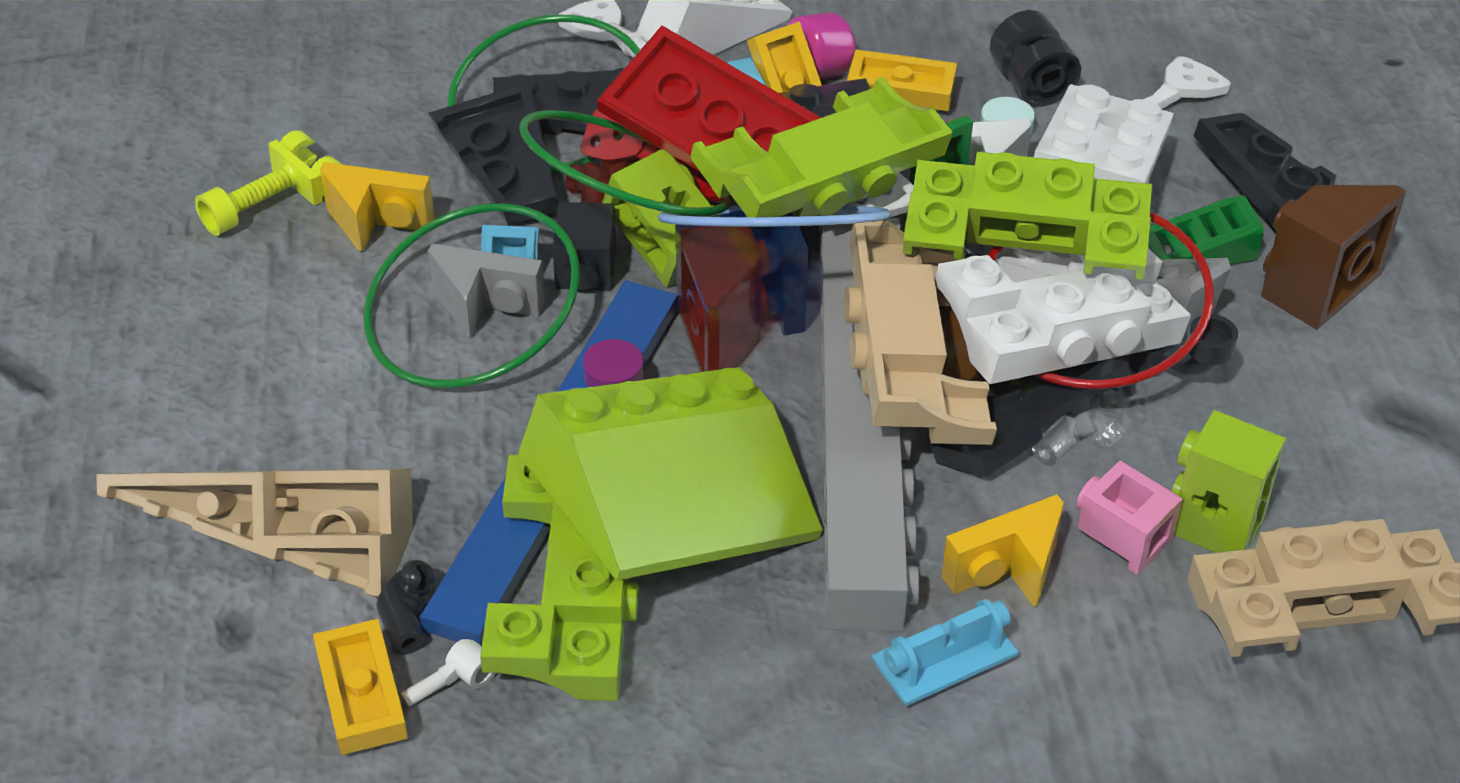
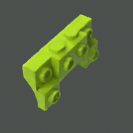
(826, 160)
(1030, 207)
(579, 626)

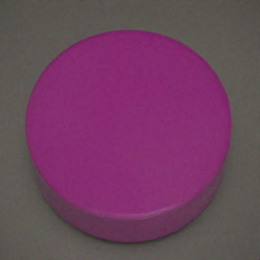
(612, 363)

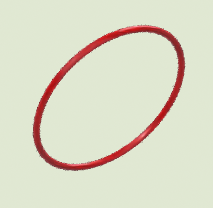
(1178, 355)

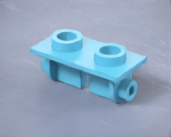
(947, 652)

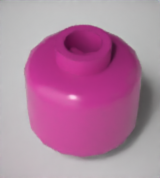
(829, 42)

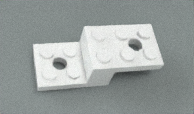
(1098, 129)

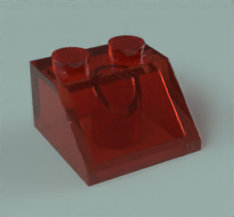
(721, 293)

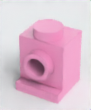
(1129, 514)

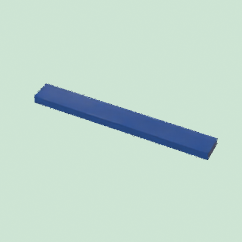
(502, 547)

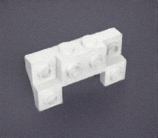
(1059, 317)

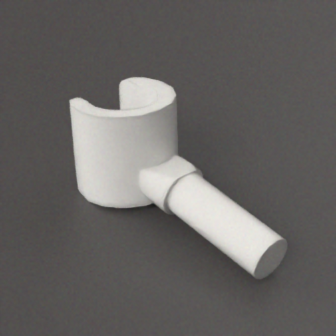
(461, 662)

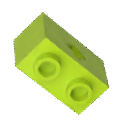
(661, 180)
(1226, 482)

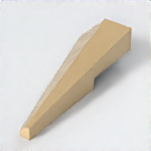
(324, 520)

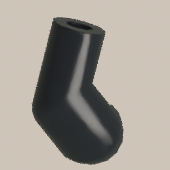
(401, 603)

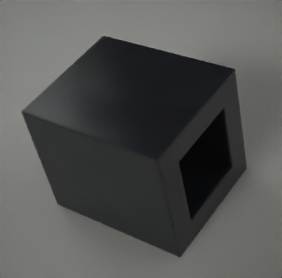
(594, 238)

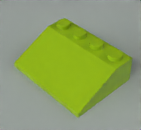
(670, 470)

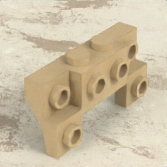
(902, 340)
(1325, 580)

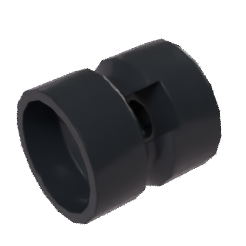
(1034, 57)

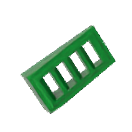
(1229, 222)

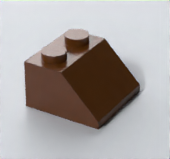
(1329, 248)

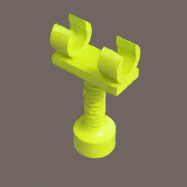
(290, 169)

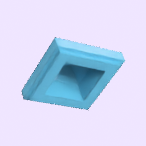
(511, 240)

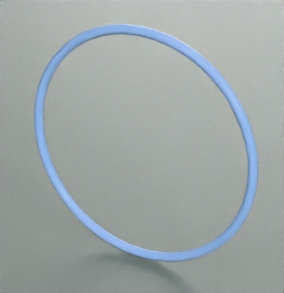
(859, 214)

